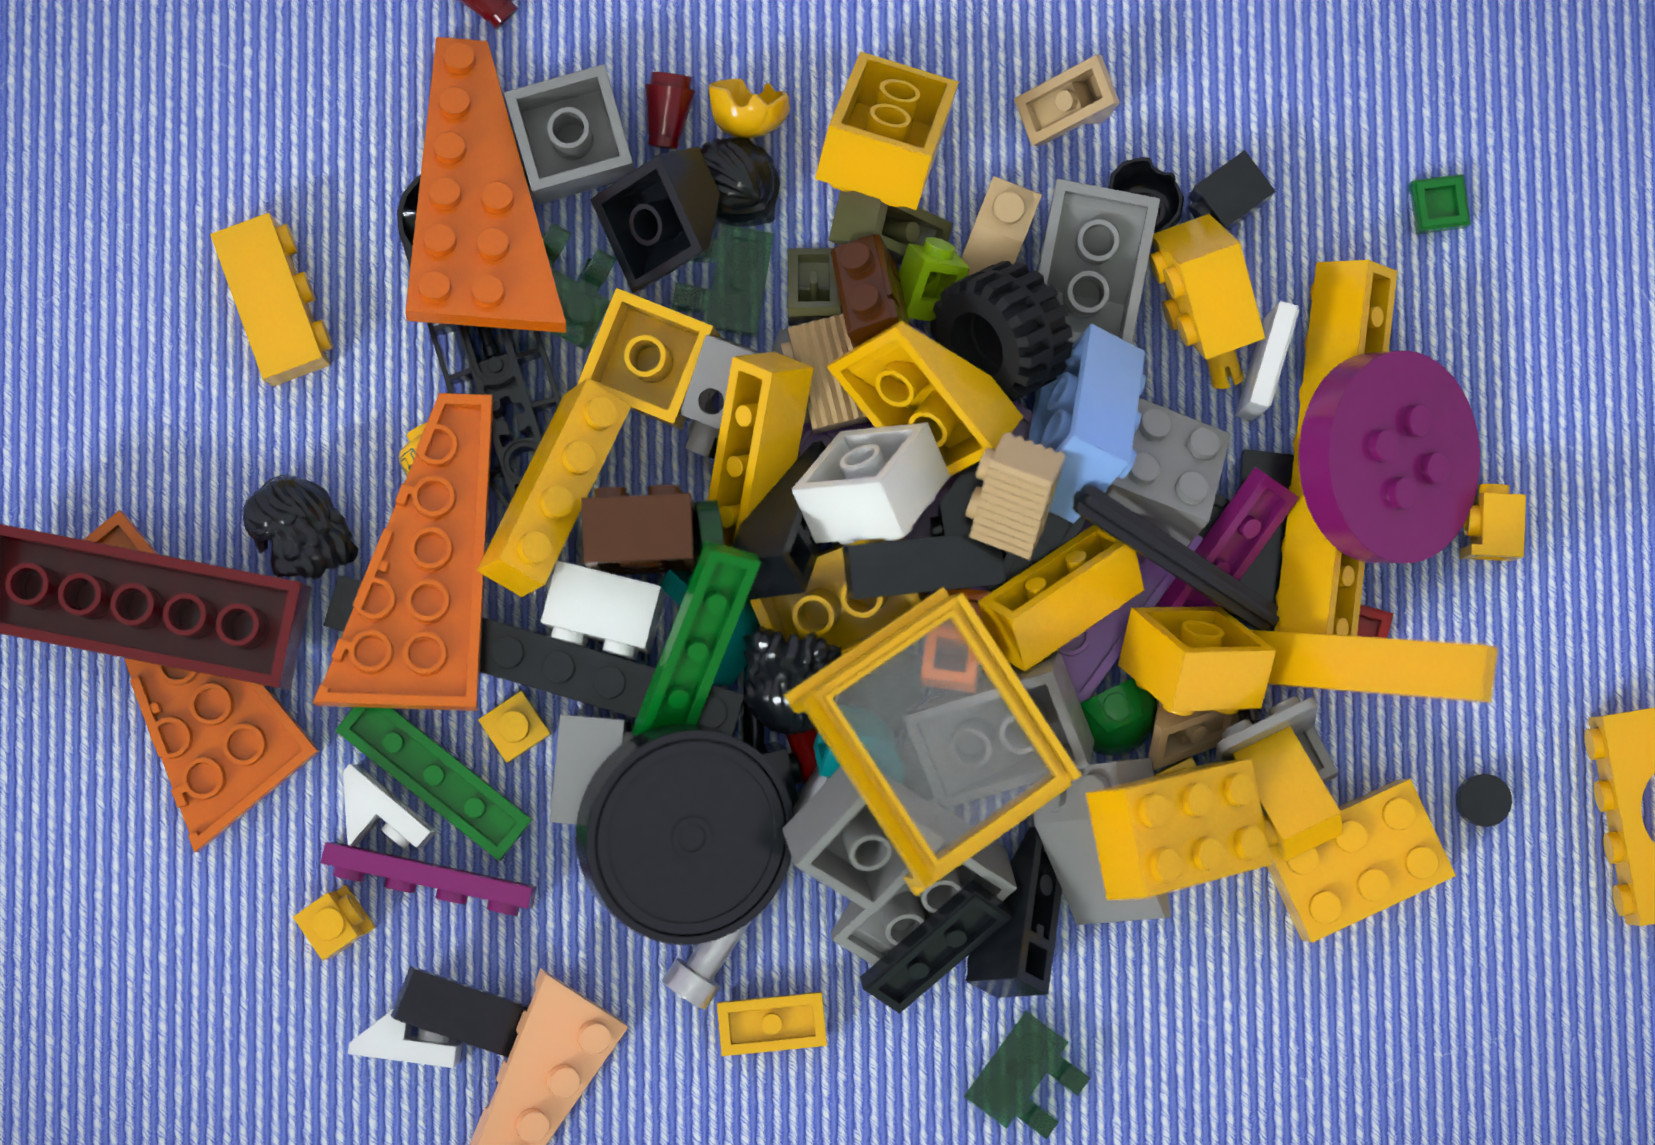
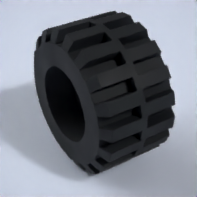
(1006, 326)

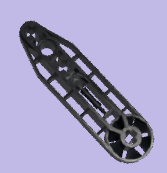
(497, 376)

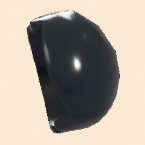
(1143, 178)

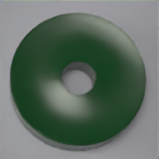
(707, 524)

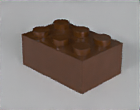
(639, 531)

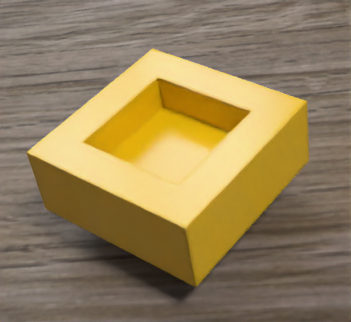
(514, 727)

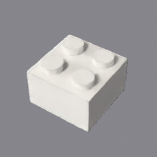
(871, 483)
(604, 609)

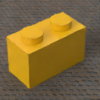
(1291, 795)

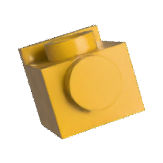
(1495, 525)
(334, 922)

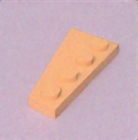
(550, 1065)

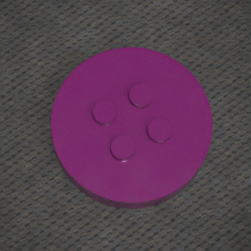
(1389, 457)

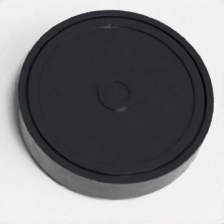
(684, 834)

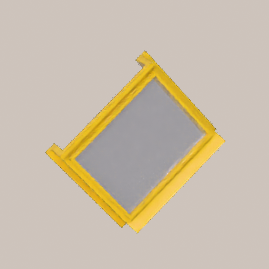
(936, 735)

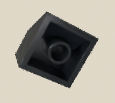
(659, 215)

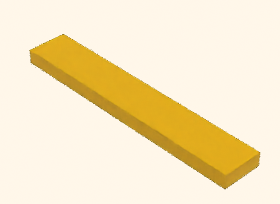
(1382, 665)

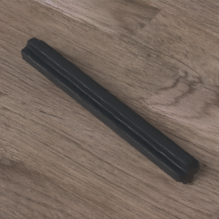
(1175, 557)

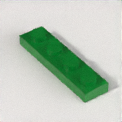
(698, 637)
(436, 777)

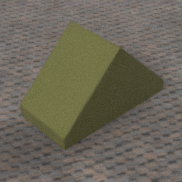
(811, 285)

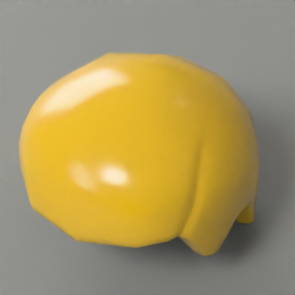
(745, 113)

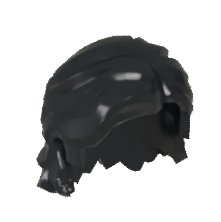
(302, 527)
(776, 669)

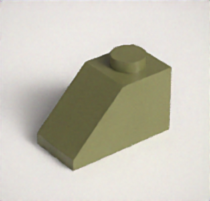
(864, 215)

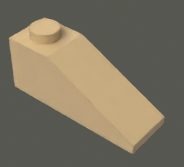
(1000, 225)

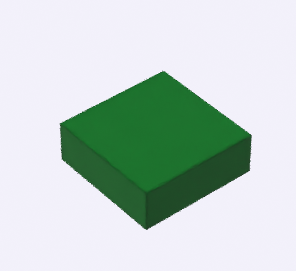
(1439, 204)

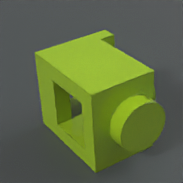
(926, 273)

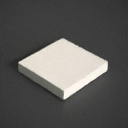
(1267, 361)

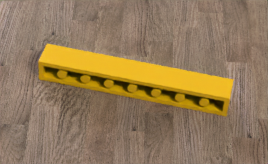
(1347, 318)

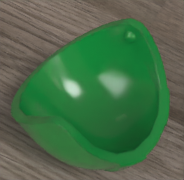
(1120, 718)

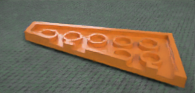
(475, 224)
(421, 599)
(216, 735)

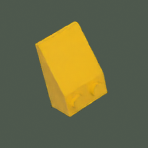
(914, 380)

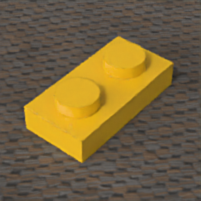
(771, 1023)

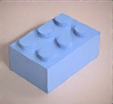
(1091, 415)

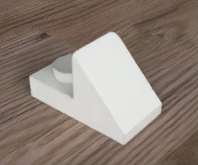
(369, 801)
(393, 1041)

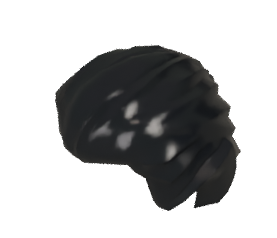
(744, 180)

